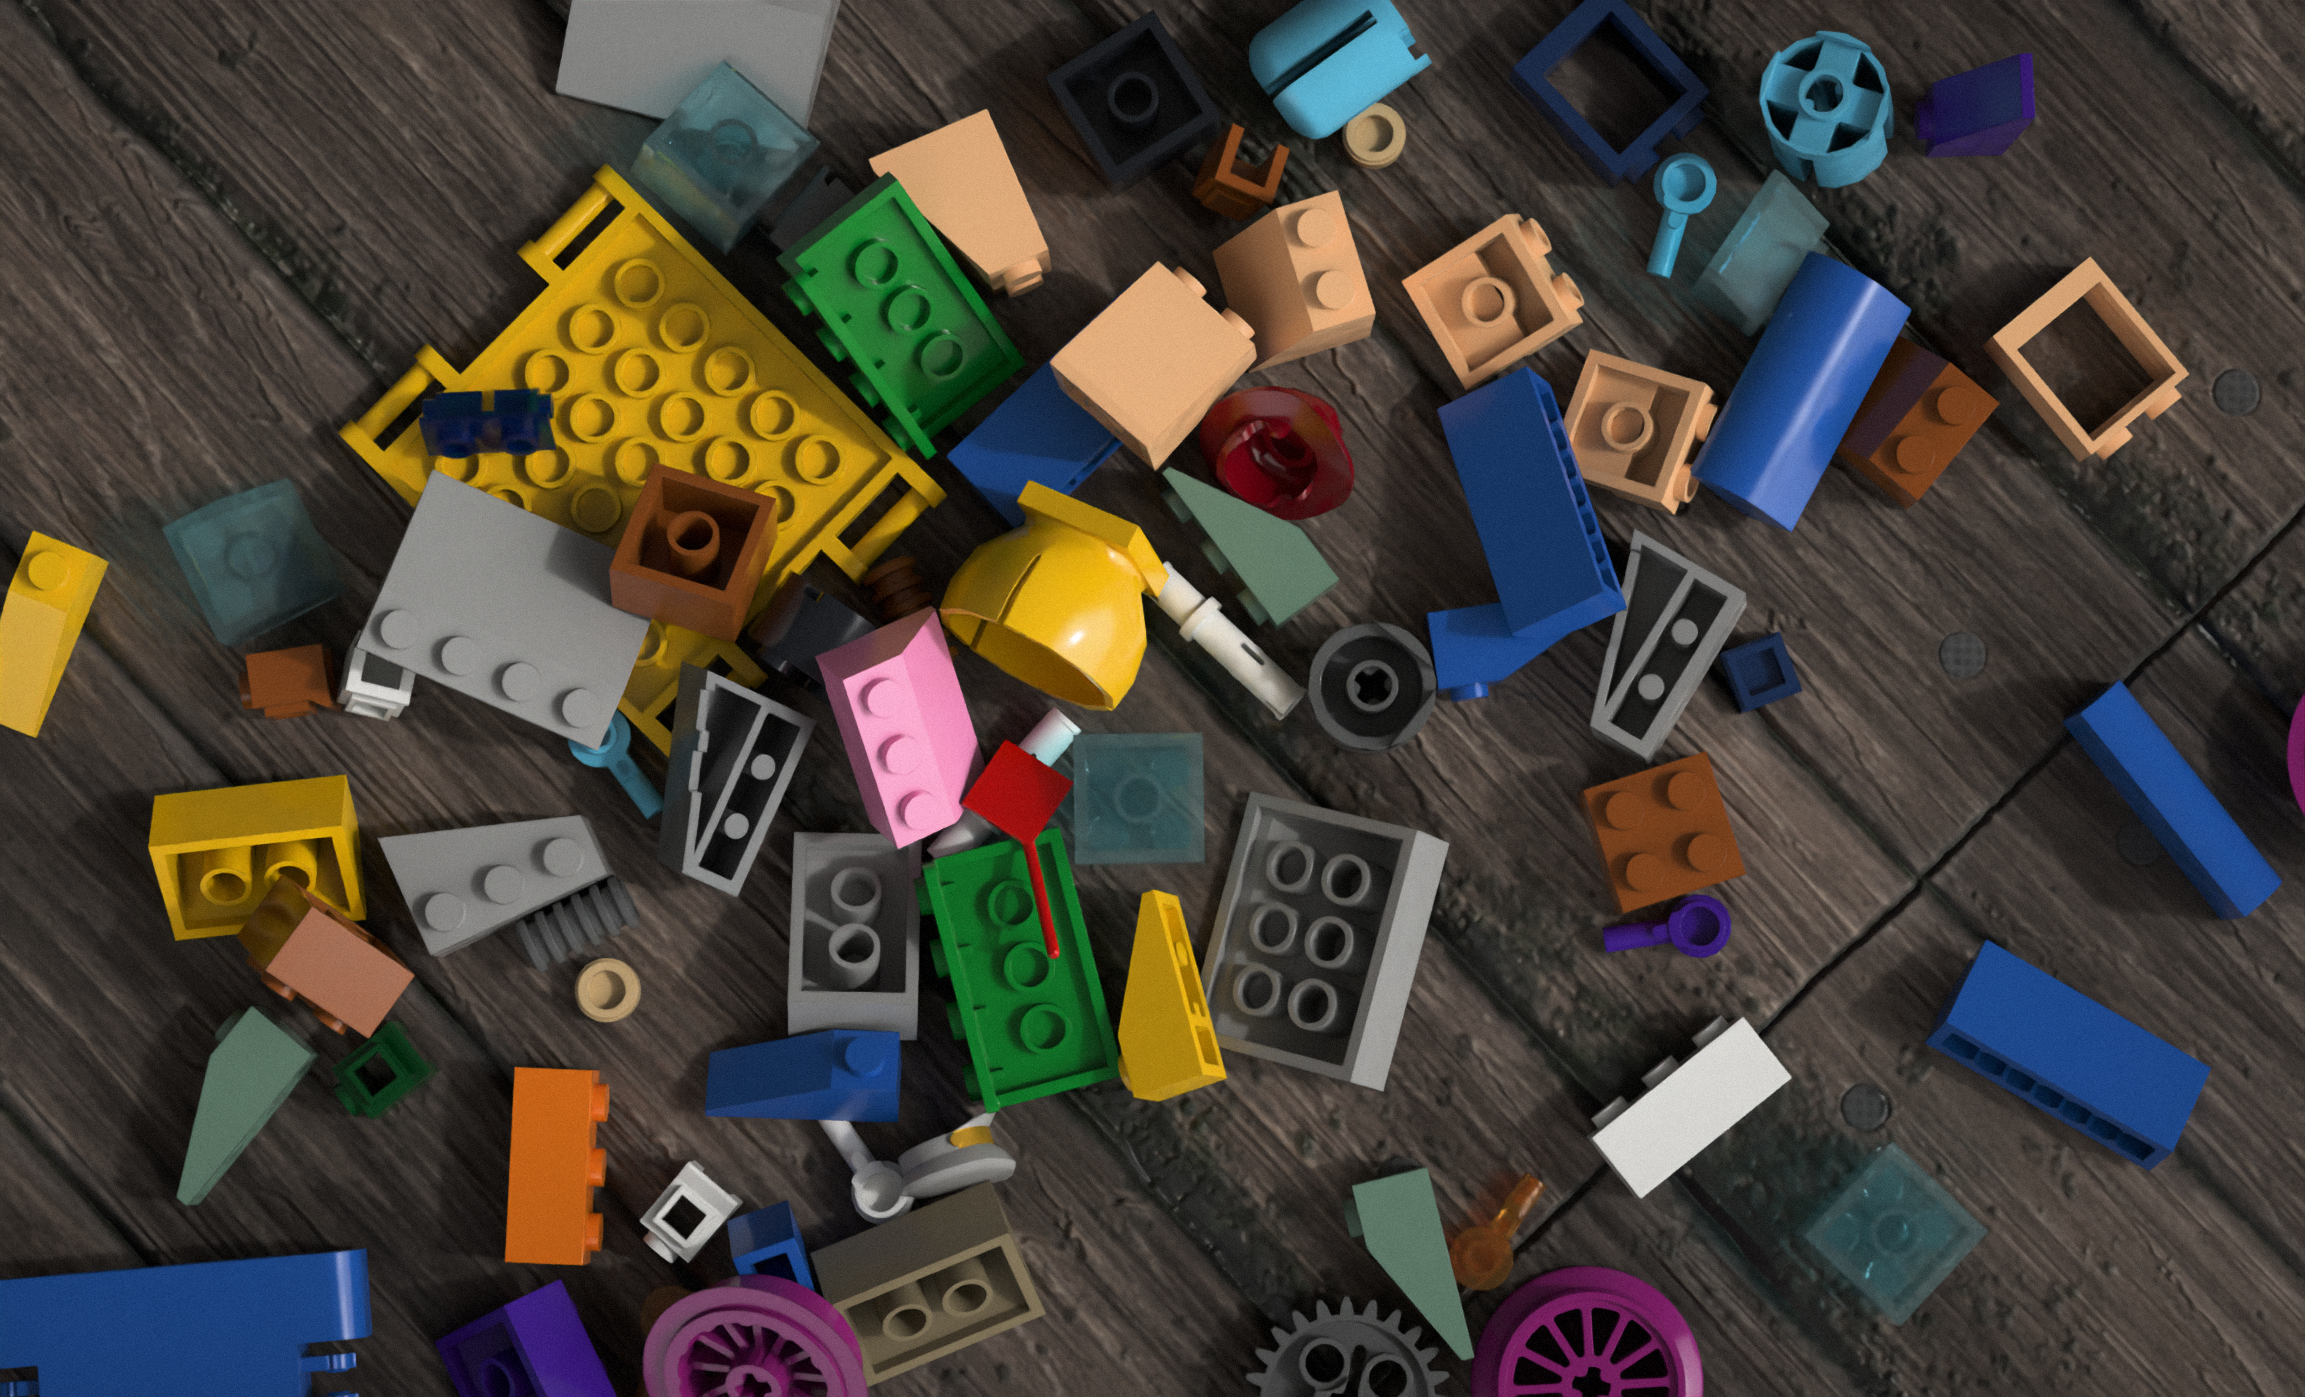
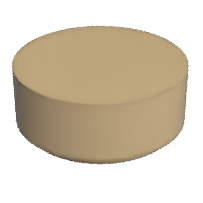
(1374, 137)
(607, 990)

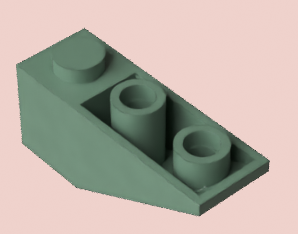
(1265, 554)

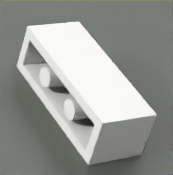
(1686, 1104)

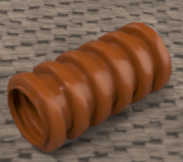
(901, 592)

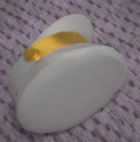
(955, 1161)

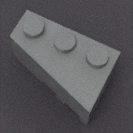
(1660, 647)
(492, 875)

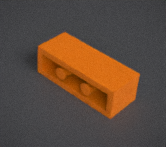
(555, 1166)

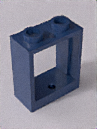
(1561, 43)

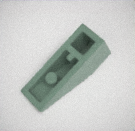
(242, 1089)
(1406, 1238)

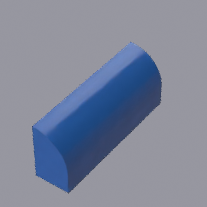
(1800, 391)
(1035, 438)
(1531, 507)
(2172, 802)
(2068, 1056)

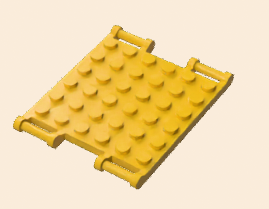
(669, 369)

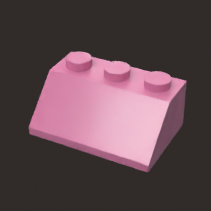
(904, 726)

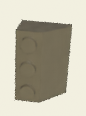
(929, 1282)

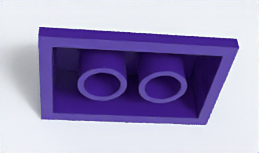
(526, 1351)

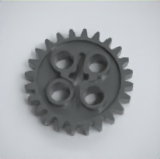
(1345, 1330)

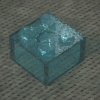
(1138, 799)
(1891, 1232)

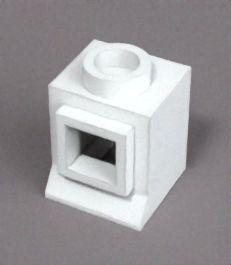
(373, 685)
(704, 1195)

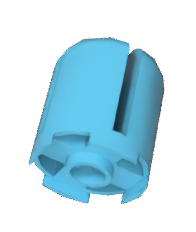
(1332, 61)
(1800, 116)

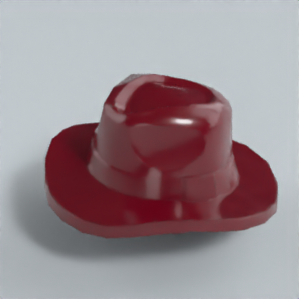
(1278, 451)

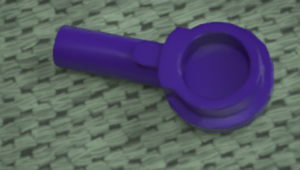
(1695, 926)

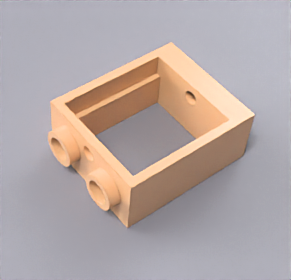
(2128, 326)

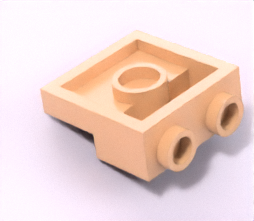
(1495, 299)
(1639, 430)

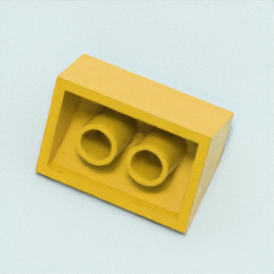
(231, 844)

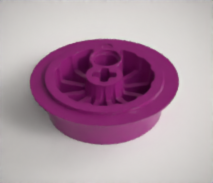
(1584, 1289)
(739, 1327)

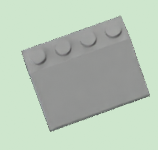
(659, 51)
(506, 612)
(1319, 938)

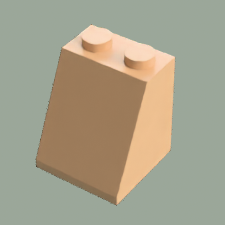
(972, 202)
(1297, 281)
(1155, 362)

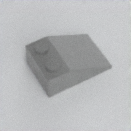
(853, 935)

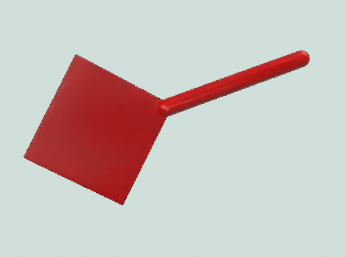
(1019, 799)

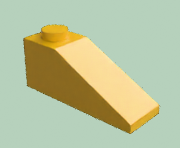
(42, 625)
(1164, 1014)

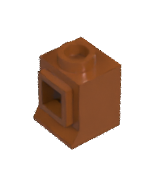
(1235, 185)
(290, 682)

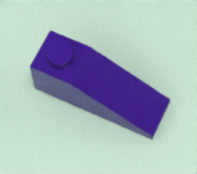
(1977, 109)

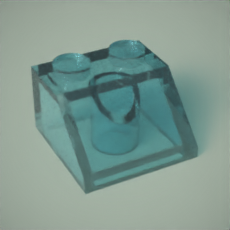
(724, 156)
(1761, 256)
(253, 561)

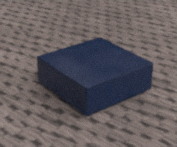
(1759, 672)

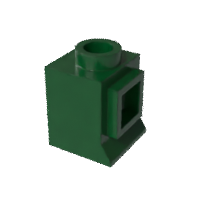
(401, 1057)

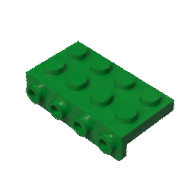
(899, 313)
(1026, 1017)

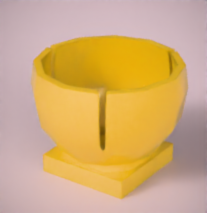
(1059, 599)

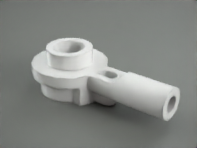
(875, 1183)

